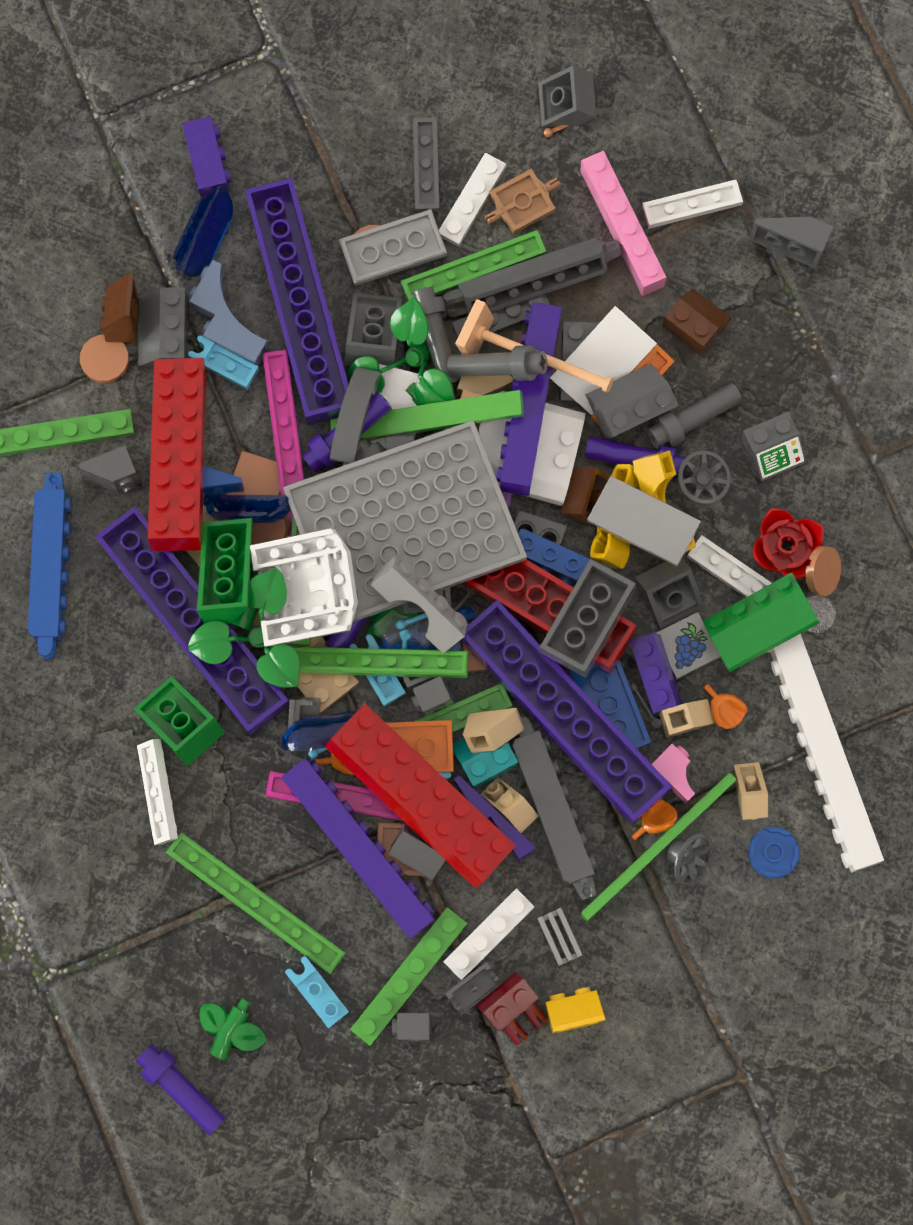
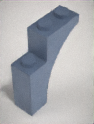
(224, 328)

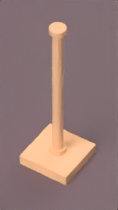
(477, 330)

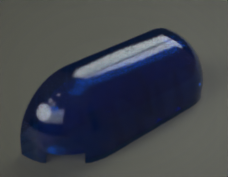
(204, 232)
(258, 507)
(314, 731)

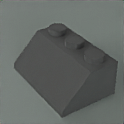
(162, 325)
(631, 401)

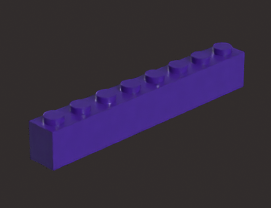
(525, 431)
(357, 847)

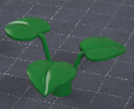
(412, 325)
(282, 662)

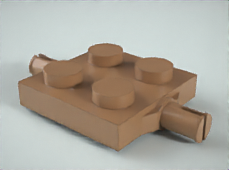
(522, 201)

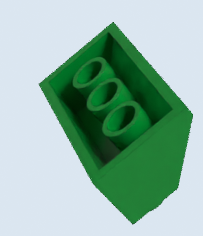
(224, 569)
(760, 622)

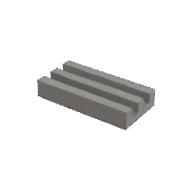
(550, 916)

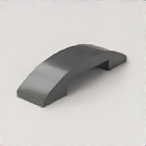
(353, 415)

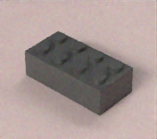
(588, 618)

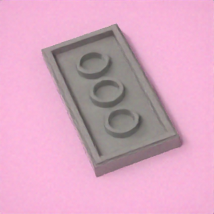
(392, 247)
(644, 521)

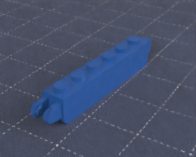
(48, 564)

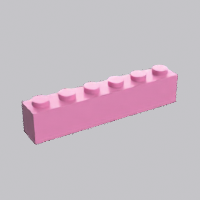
(623, 223)

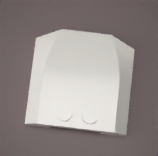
(555, 451)
(317, 582)

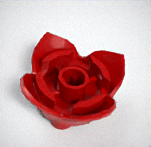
(780, 526)

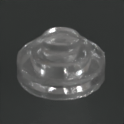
(824, 612)

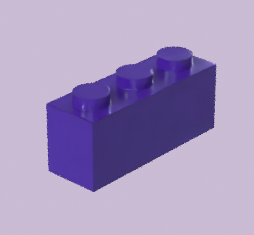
(206, 155)
(656, 672)

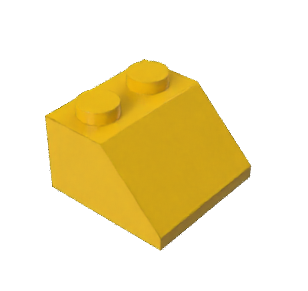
(574, 1011)

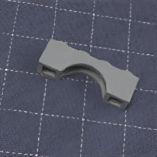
(399, 582)

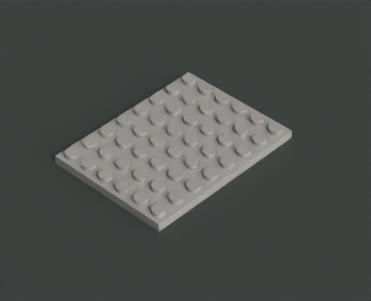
(419, 501)

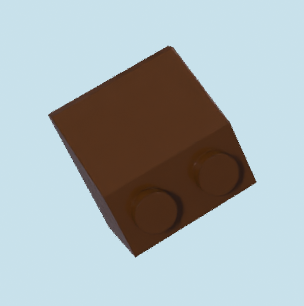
(120, 311)
(695, 321)
(582, 493)

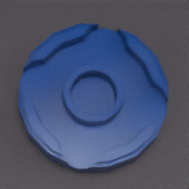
(773, 852)

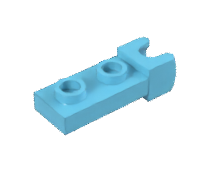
(225, 363)
(386, 687)
(318, 993)

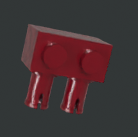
(507, 1003)

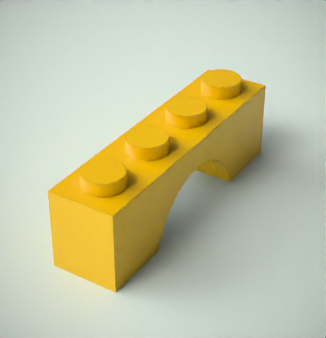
(654, 475)

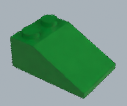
(179, 720)

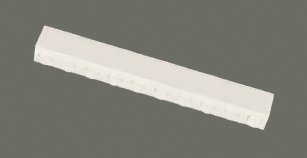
(825, 755)

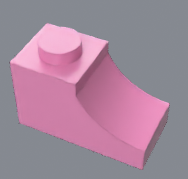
(672, 767)

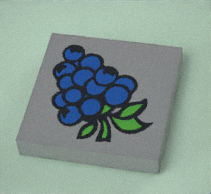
(688, 645)

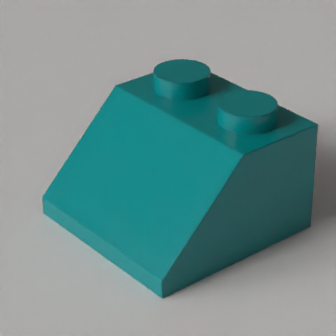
(483, 766)

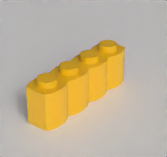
(607, 547)

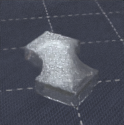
(391, 634)

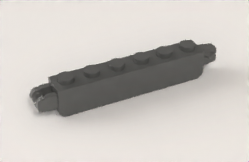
(533, 277)
(553, 810)

